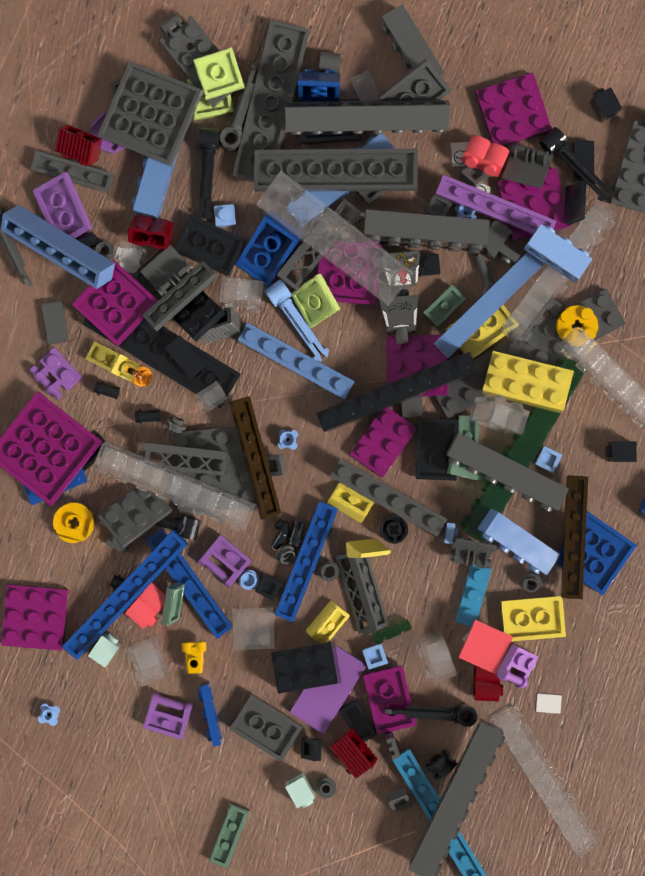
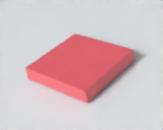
(485, 646)

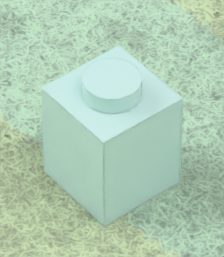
(105, 649)
(300, 791)

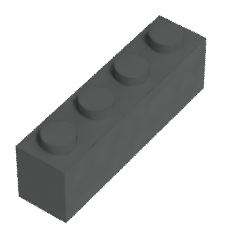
(407, 39)

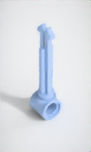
(279, 295)

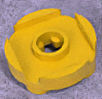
(580, 313)
(68, 512)

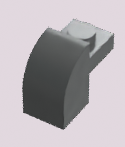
(496, 238)

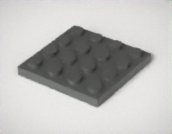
(150, 113)
(222, 439)

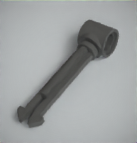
(235, 126)
(13, 252)

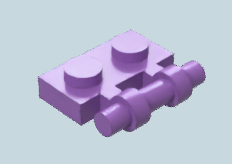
(60, 368)

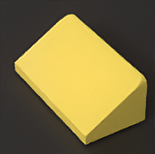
(350, 502)
(366, 548)
(327, 623)

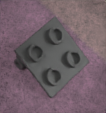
(527, 166)
(166, 270)
(481, 549)

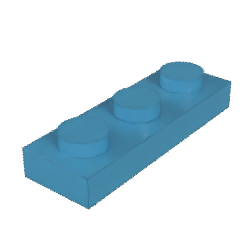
(472, 595)

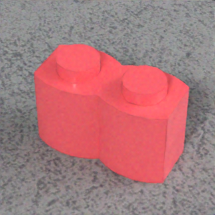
(485, 155)
(147, 606)

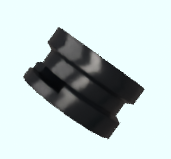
(393, 529)
(441, 764)

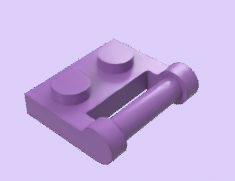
(228, 555)
(521, 660)
(166, 722)

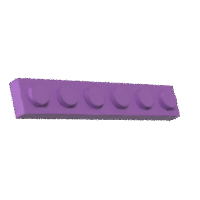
(491, 205)

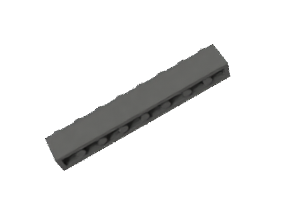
(367, 116)
(456, 798)

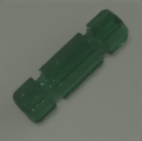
(391, 631)

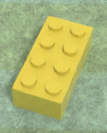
(528, 382)

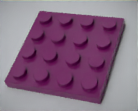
(46, 448)

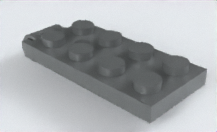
(177, 39)
(630, 181)

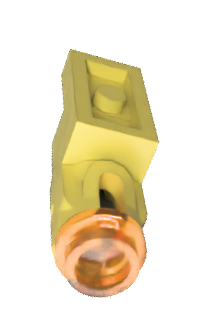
(119, 365)

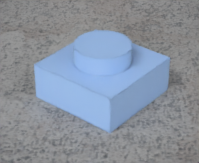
(225, 215)
(548, 459)
(450, 532)
(374, 656)

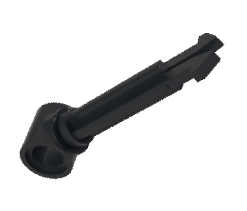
(209, 142)
(555, 143)
(185, 526)
(439, 713)

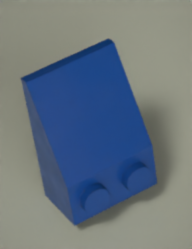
(318, 85)
(267, 251)

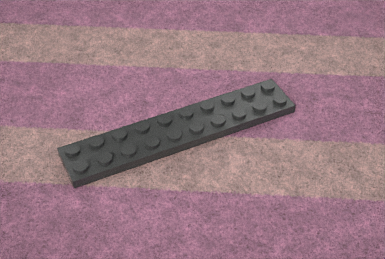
(540, 347)

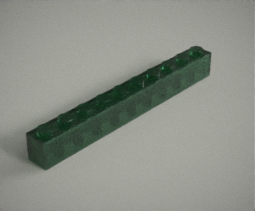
(521, 451)

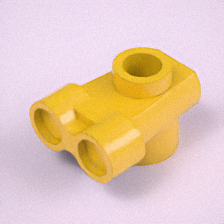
(194, 651)

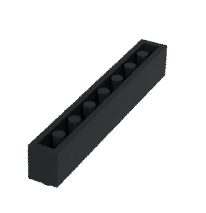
(397, 392)

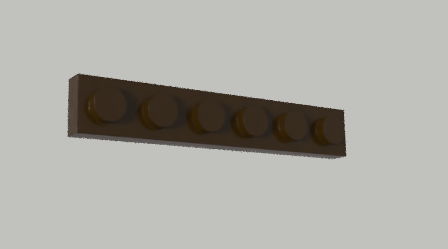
(255, 457)
(574, 537)

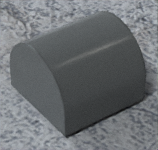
(329, 61)

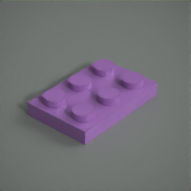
(62, 206)

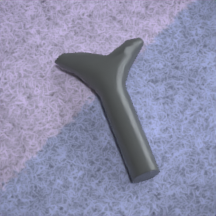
(488, 283)

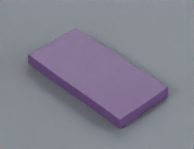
(320, 704)

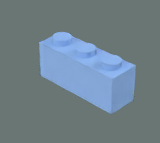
(558, 253)

